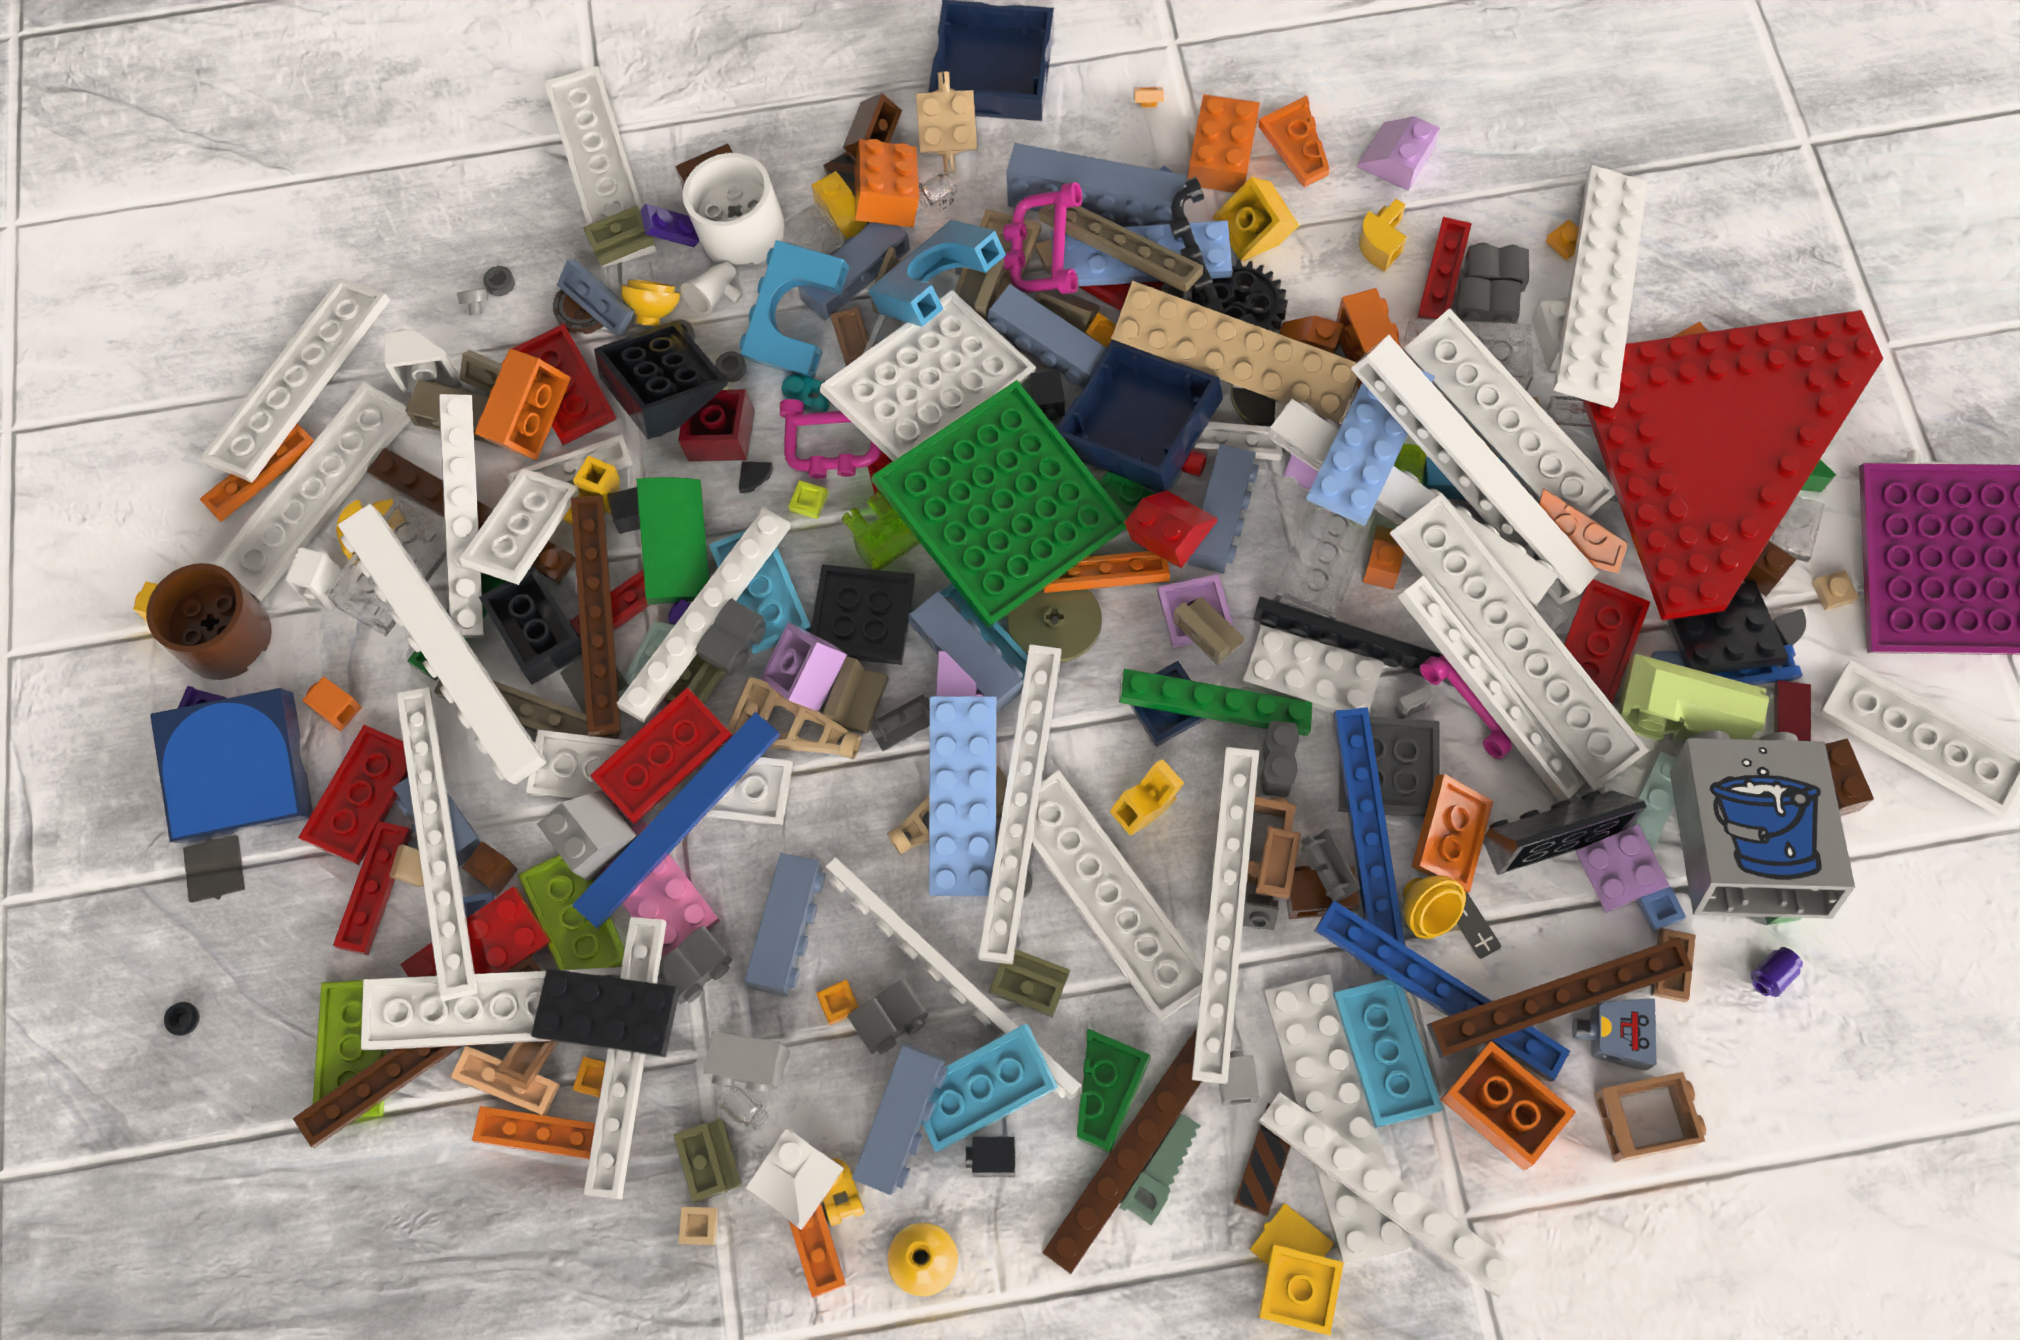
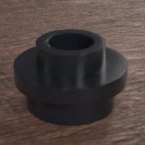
(173, 1015)

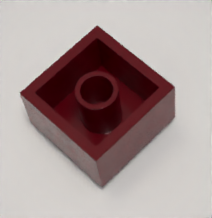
(719, 428)

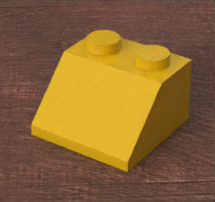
(1256, 219)

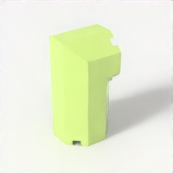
(1684, 701)

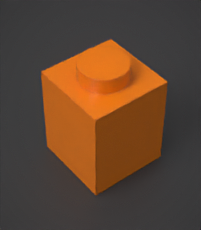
(331, 703)

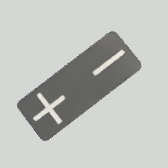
(1477, 930)

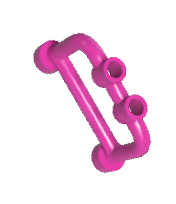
(1016, 232)
(817, 466)
(1435, 671)

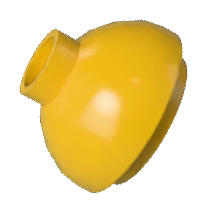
(650, 300)
(1432, 905)
(935, 1272)

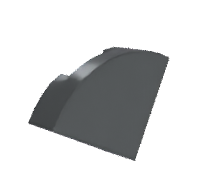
(1791, 626)

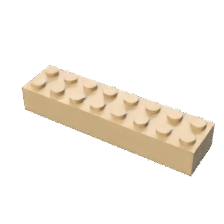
(1236, 351)

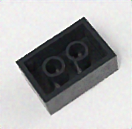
(532, 626)

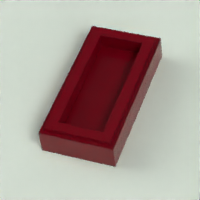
(1793, 709)

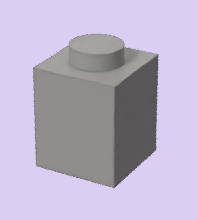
(1241, 1082)

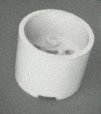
(733, 208)

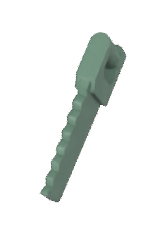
(1161, 1170)

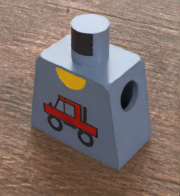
(1621, 1032)

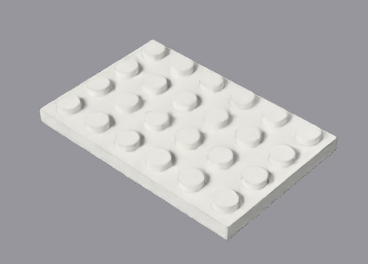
(925, 377)

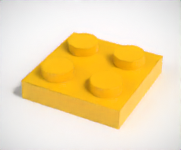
(1300, 1290)

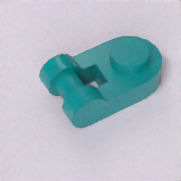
(802, 388)

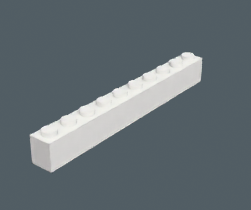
(1471, 465)
(1402, 496)
(442, 645)

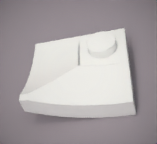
(794, 1178)

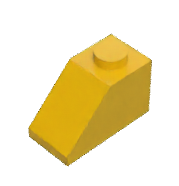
(838, 203)

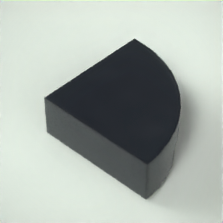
(753, 475)

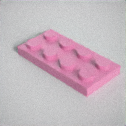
(670, 897)

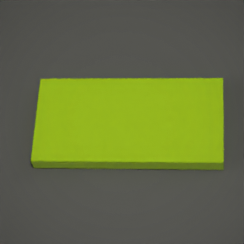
(575, 941)
(339, 1040)

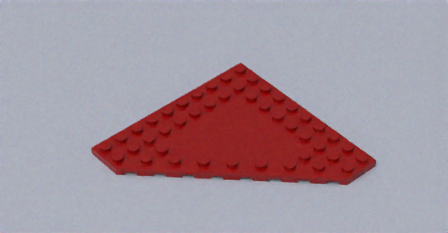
(1720, 442)

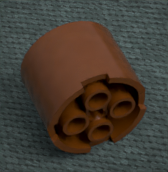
(208, 621)

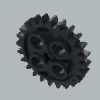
(1260, 293)

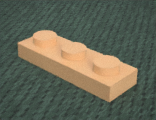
(479, 1069)

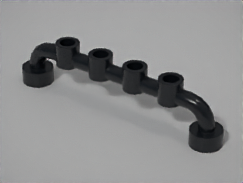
(1181, 228)

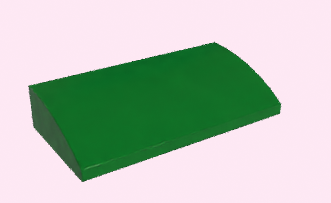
(672, 538)

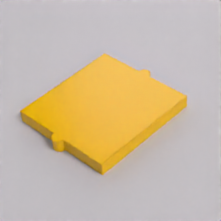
(1293, 1232)

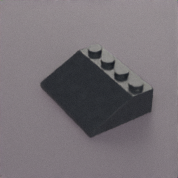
(659, 377)
(1559, 830)

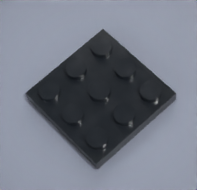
(864, 612)
(1731, 638)

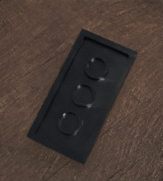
(606, 1012)

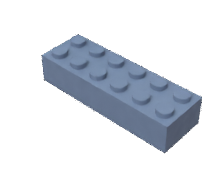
(1109, 188)

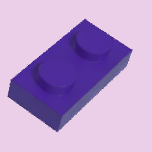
(669, 225)

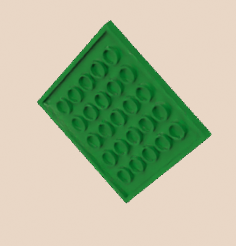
(1001, 503)

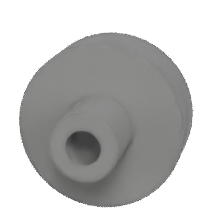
(473, 299)

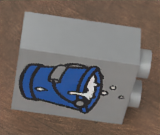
(1760, 827)

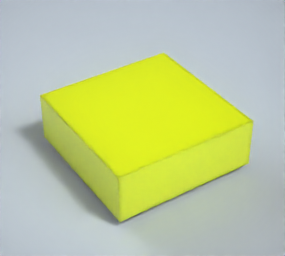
(808, 499)

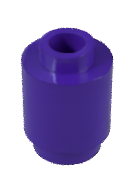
(1776, 972)

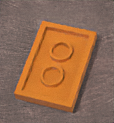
(1452, 831)

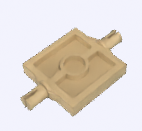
(946, 122)

